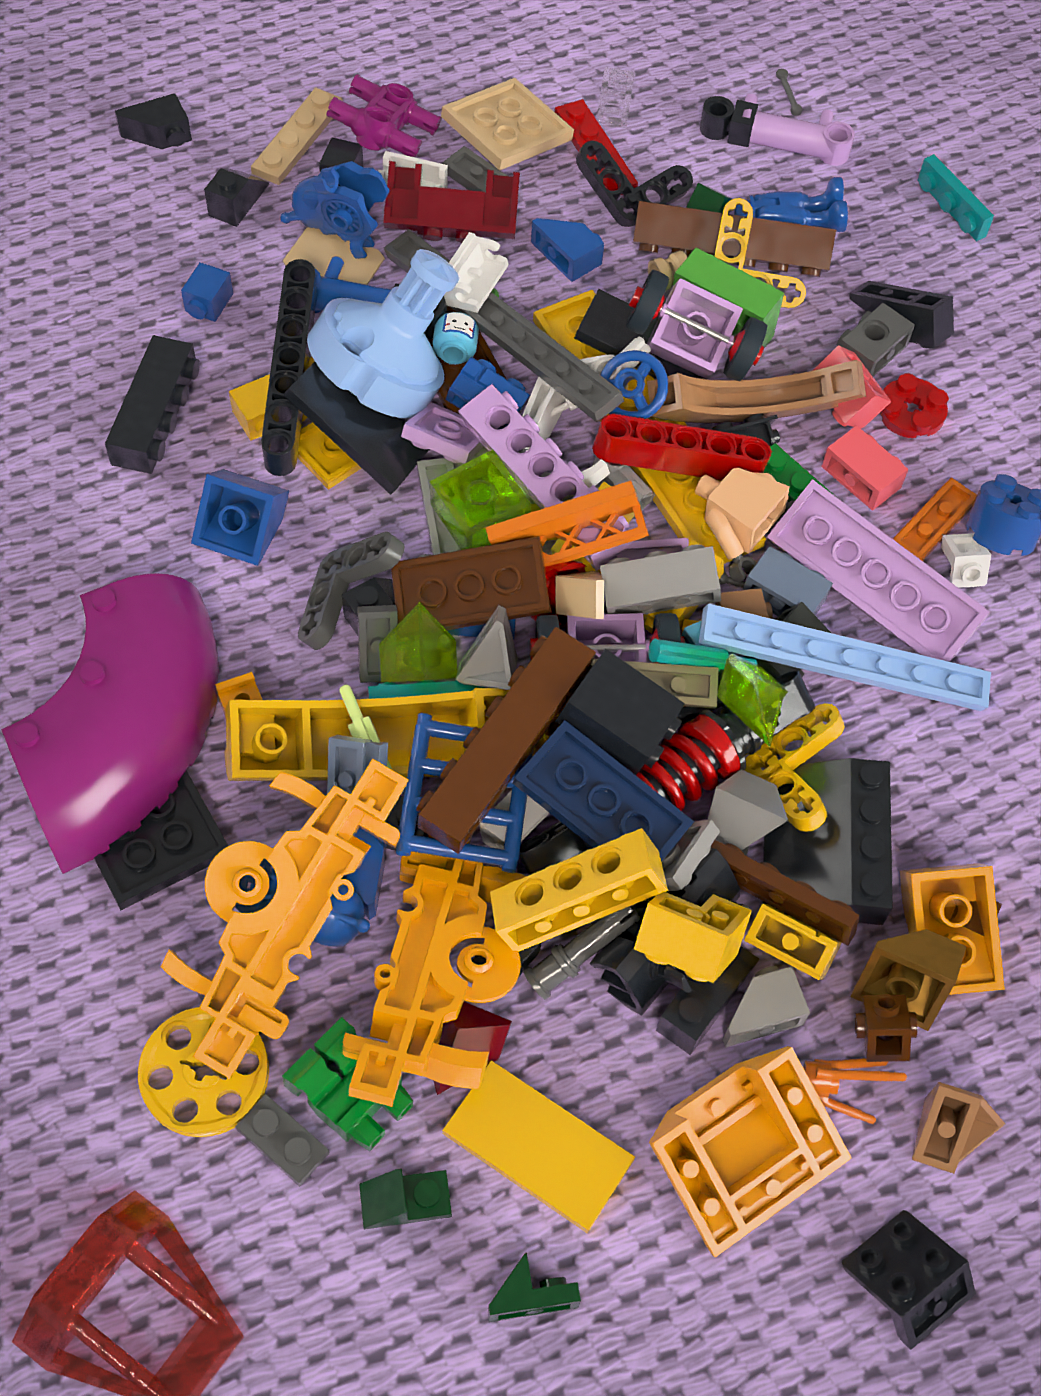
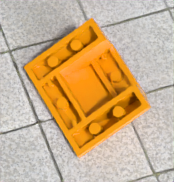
(747, 1146)

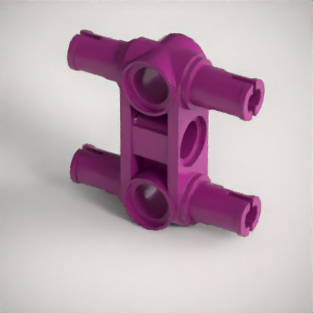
(384, 116)

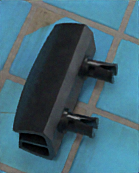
(628, 972)

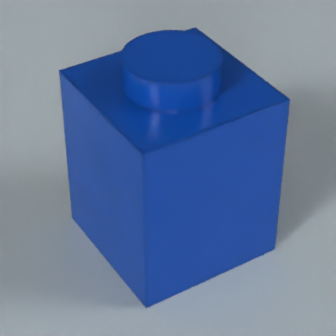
(207, 292)

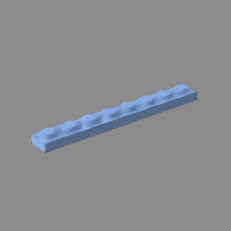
(844, 657)

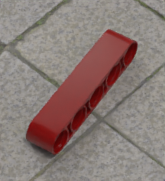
(677, 447)

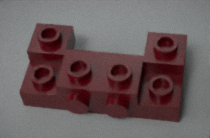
(450, 212)

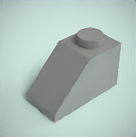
(768, 1006)

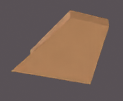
(953, 1126)

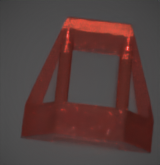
(58, 1306)

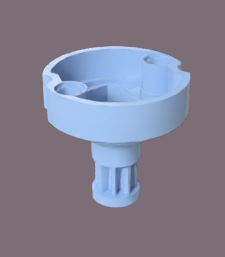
(382, 347)

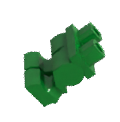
(329, 1093)

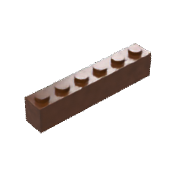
(769, 240)
(505, 740)

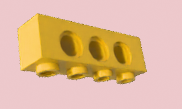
(578, 890)

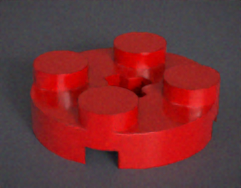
(922, 393)

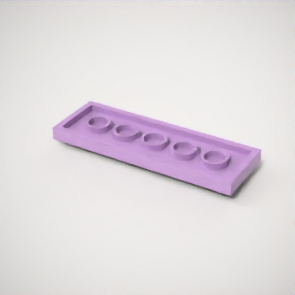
(878, 574)

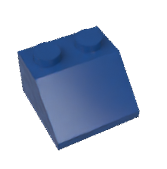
(238, 515)

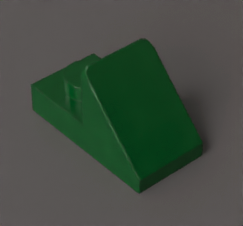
(404, 1199)
(519, 1299)

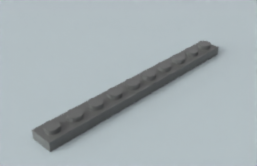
(526, 342)

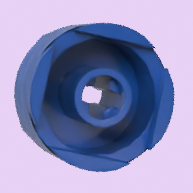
(1006, 516)

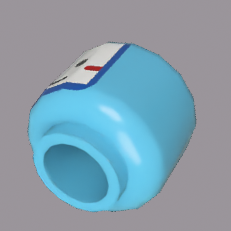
(455, 337)

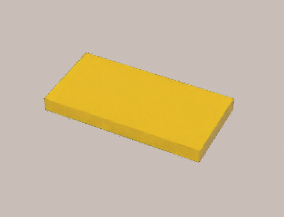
(539, 1146)

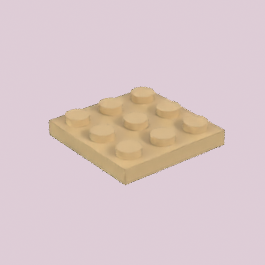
(507, 123)

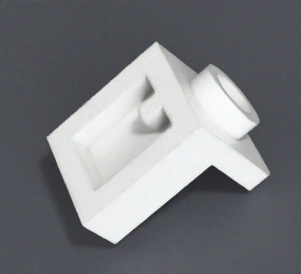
(967, 559)

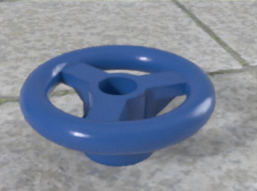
(624, 376)

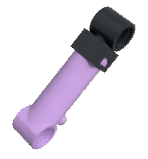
(746, 125)

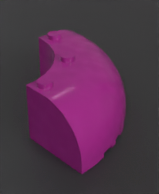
(123, 718)

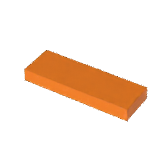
(936, 519)

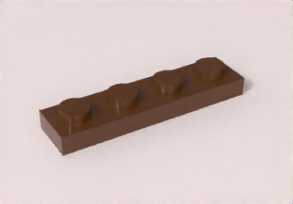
(791, 897)

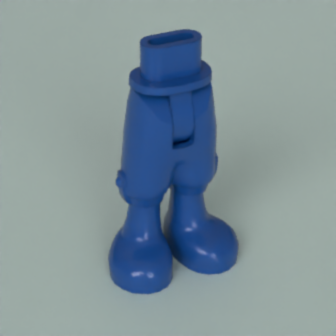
(796, 207)

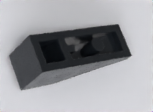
(927, 310)
(695, 1012)

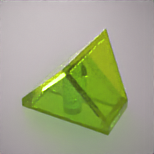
(418, 650)
(752, 695)

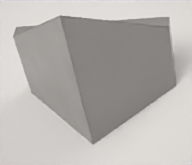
(491, 656)
(746, 809)

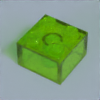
(476, 498)

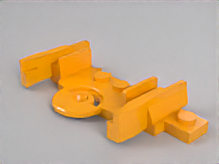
(262, 943)
(422, 986)

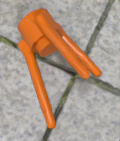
(826, 1075)

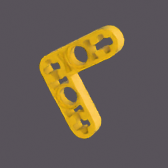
(745, 224)
(781, 770)

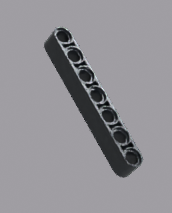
(289, 362)

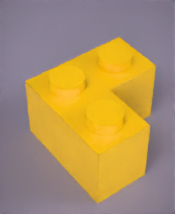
(692, 936)

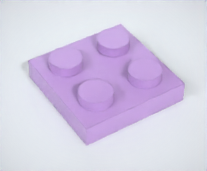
(442, 432)

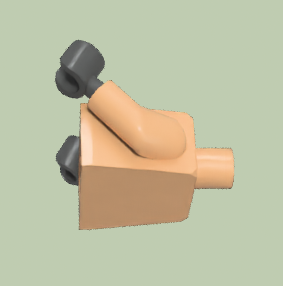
(742, 512)

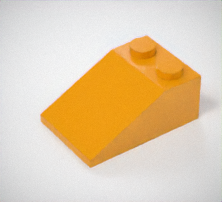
(929, 902)

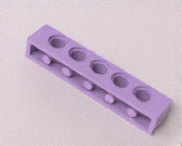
(489, 412)

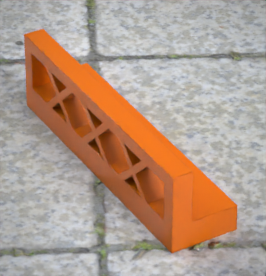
(573, 517)

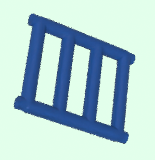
(421, 765)

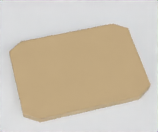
(321, 248)

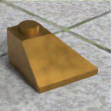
(916, 966)

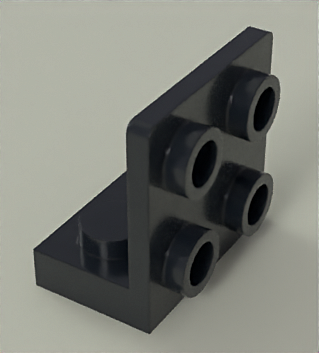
(912, 1276)

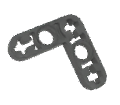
(333, 578)

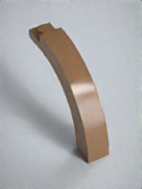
(784, 396)

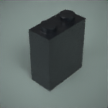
(623, 712)

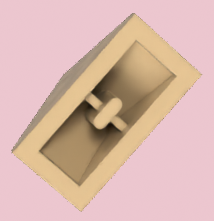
(580, 595)

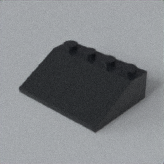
(853, 847)

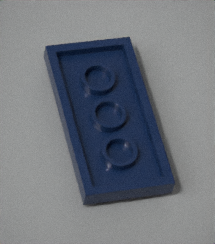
(597, 793)

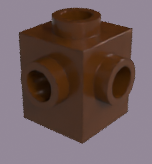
(886, 1027)

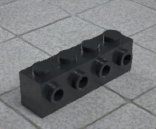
(152, 405)

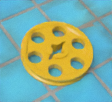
(185, 1085)

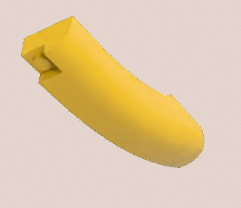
(296, 733)

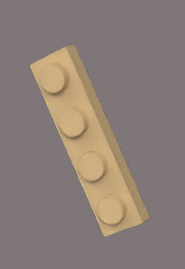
(294, 138)

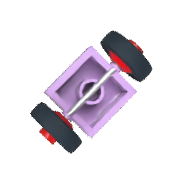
(695, 327)
(616, 632)

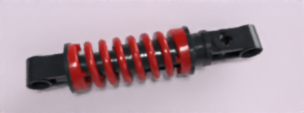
(690, 760)

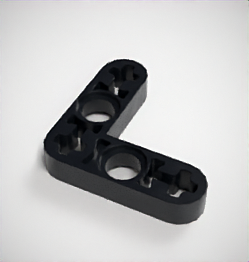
(631, 195)

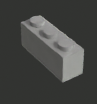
(661, 581)

